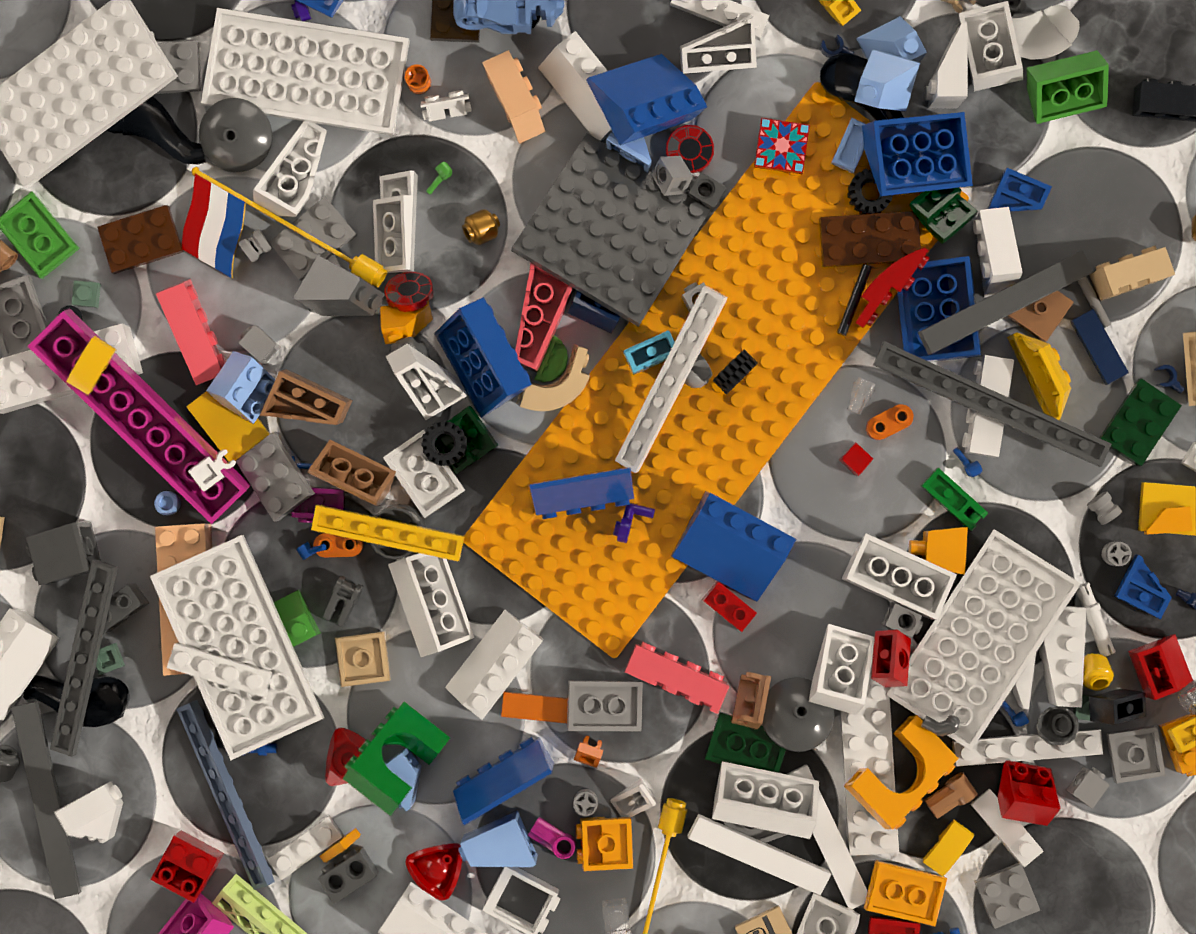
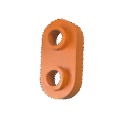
(890, 422)
(338, 546)

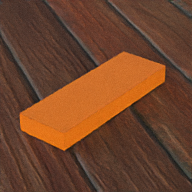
(534, 707)

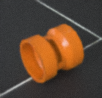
(414, 75)

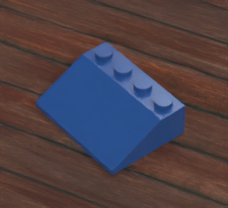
(645, 98)
(918, 153)
(937, 293)
(482, 357)
(581, 492)
(733, 546)
(502, 780)

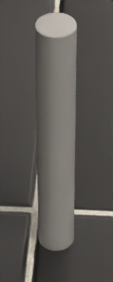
(1094, 301)

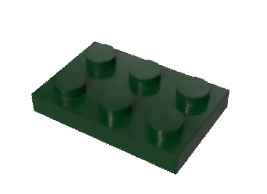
(1140, 422)
(743, 746)

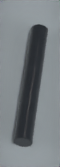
(854, 299)

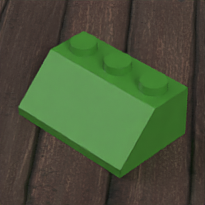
(1068, 86)
(296, 618)

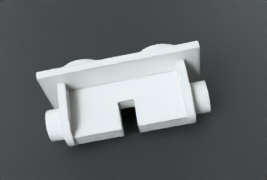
(454, 102)

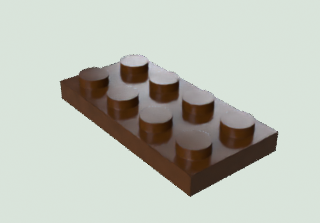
(868, 238)

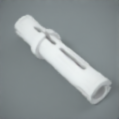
(1095, 619)

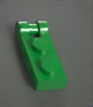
(953, 498)

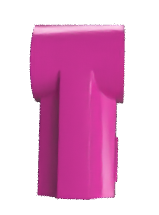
(549, 836)

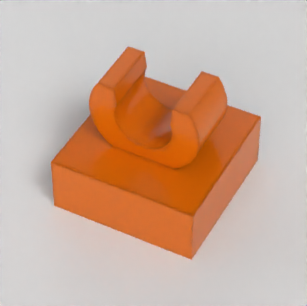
(588, 754)

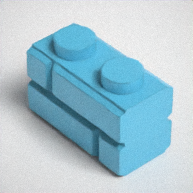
(649, 352)

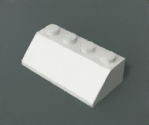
(567, 73)
(899, 577)
(431, 602)
(22, 652)
(493, 664)
(766, 800)
(423, 914)

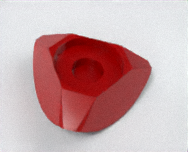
(342, 748)
(436, 869)

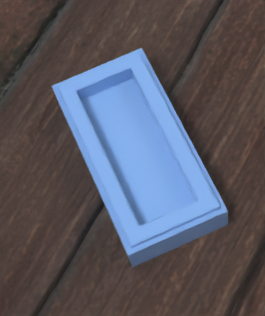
(850, 147)

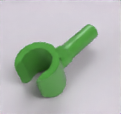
(444, 173)

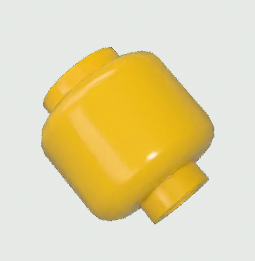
(1097, 672)

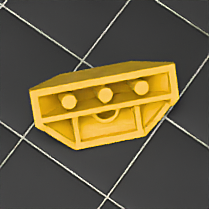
(1043, 373)

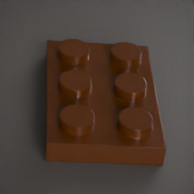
(140, 239)

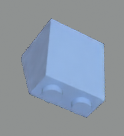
(499, 844)

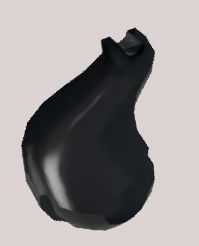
(841, 79)
(157, 125)
(106, 701)

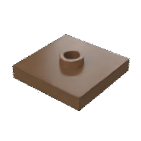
(1043, 315)

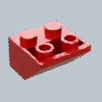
(1161, 667)
(1027, 793)
(187, 866)

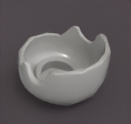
(699, 373)

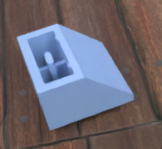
(242, 386)
(408, 769)

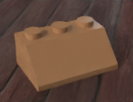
(353, 473)

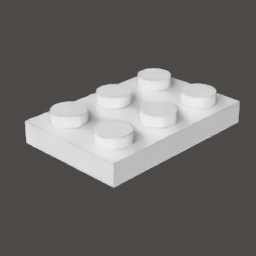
(425, 482)

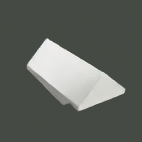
(396, 222)

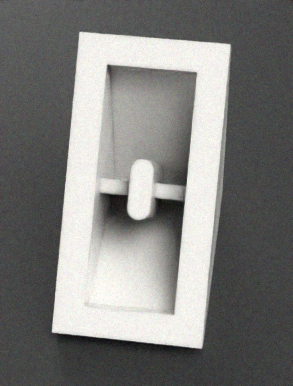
(633, 799)

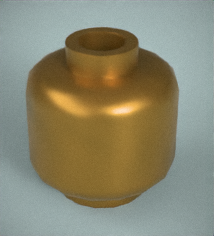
(481, 227)

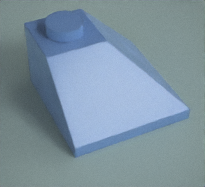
(895, 39)
(887, 81)
(633, 151)

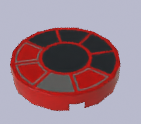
(692, 145)
(409, 291)

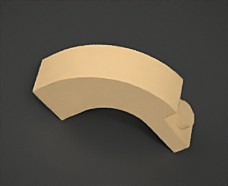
(562, 391)

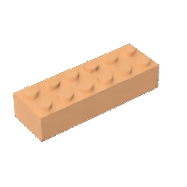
(174, 546)

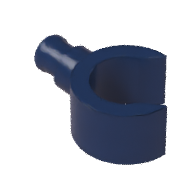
(841, 48)
(1173, 382)
(1189, 598)

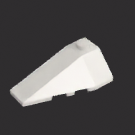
(291, 176)
(93, 814)

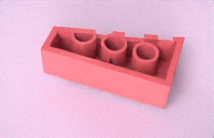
(541, 314)
(191, 331)
(677, 677)

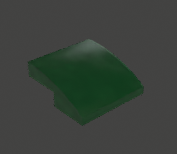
(943, 212)
(478, 439)

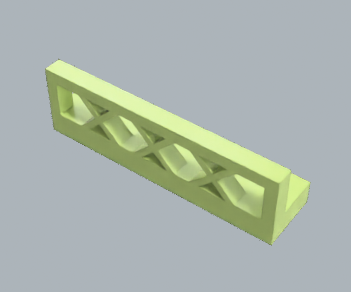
(257, 909)

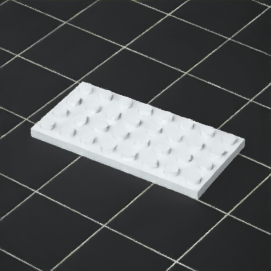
(307, 70)
(79, 89)
(226, 610)
(984, 637)

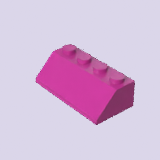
(198, 918)

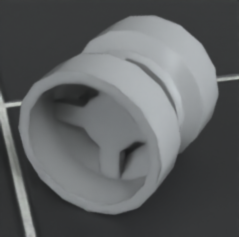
(255, 245)
(1104, 508)

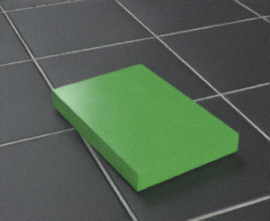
(37, 235)

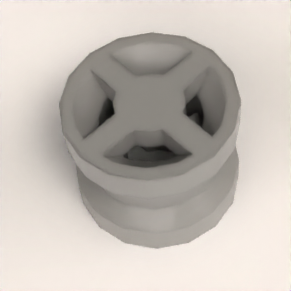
(1122, 553)
(585, 807)

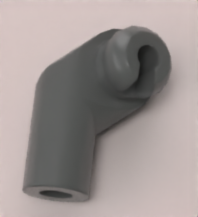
(941, 728)

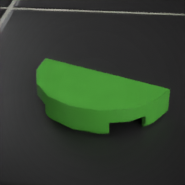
(553, 362)

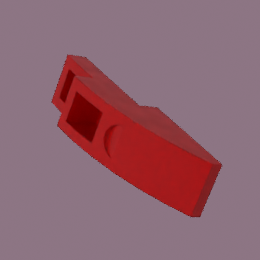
(895, 276)

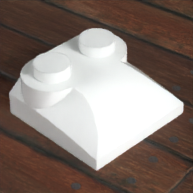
(828, 918)

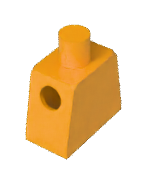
(943, 548)

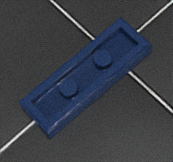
(1099, 347)

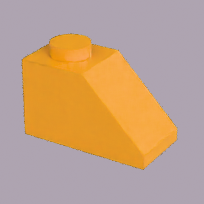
(399, 324)

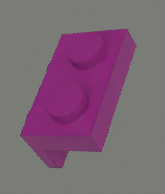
(323, 496)

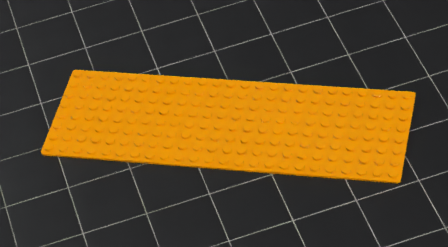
(779, 308)

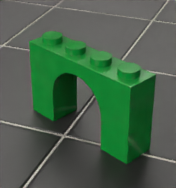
(369, 772)

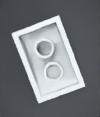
(992, 46)
(949, 82)
(843, 670)

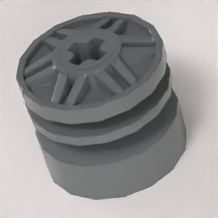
(399, 513)

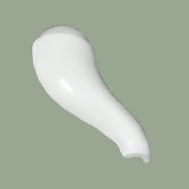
(1045, 32)

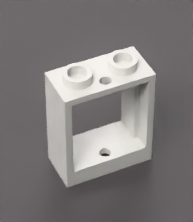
(540, 924)

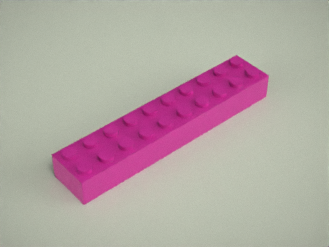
(140, 417)

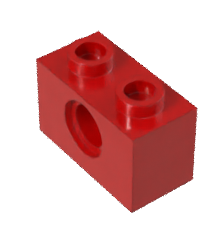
(729, 606)
(891, 658)

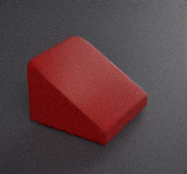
(856, 459)

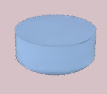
(167, 503)

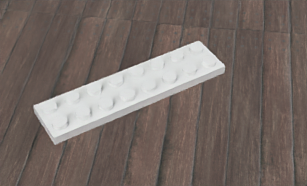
(868, 745)

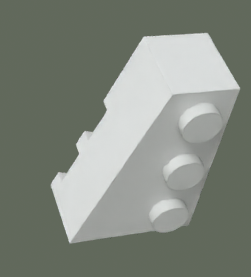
(721, 50)
(997, 250)
(425, 381)

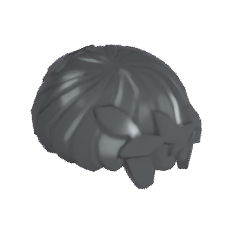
(1057, 725)

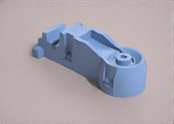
(505, 15)

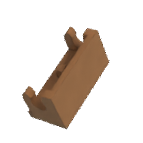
(751, 700)

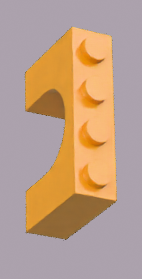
(932, 762)

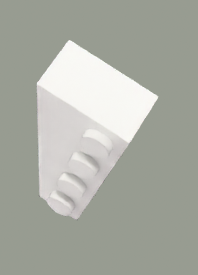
(1064, 658)

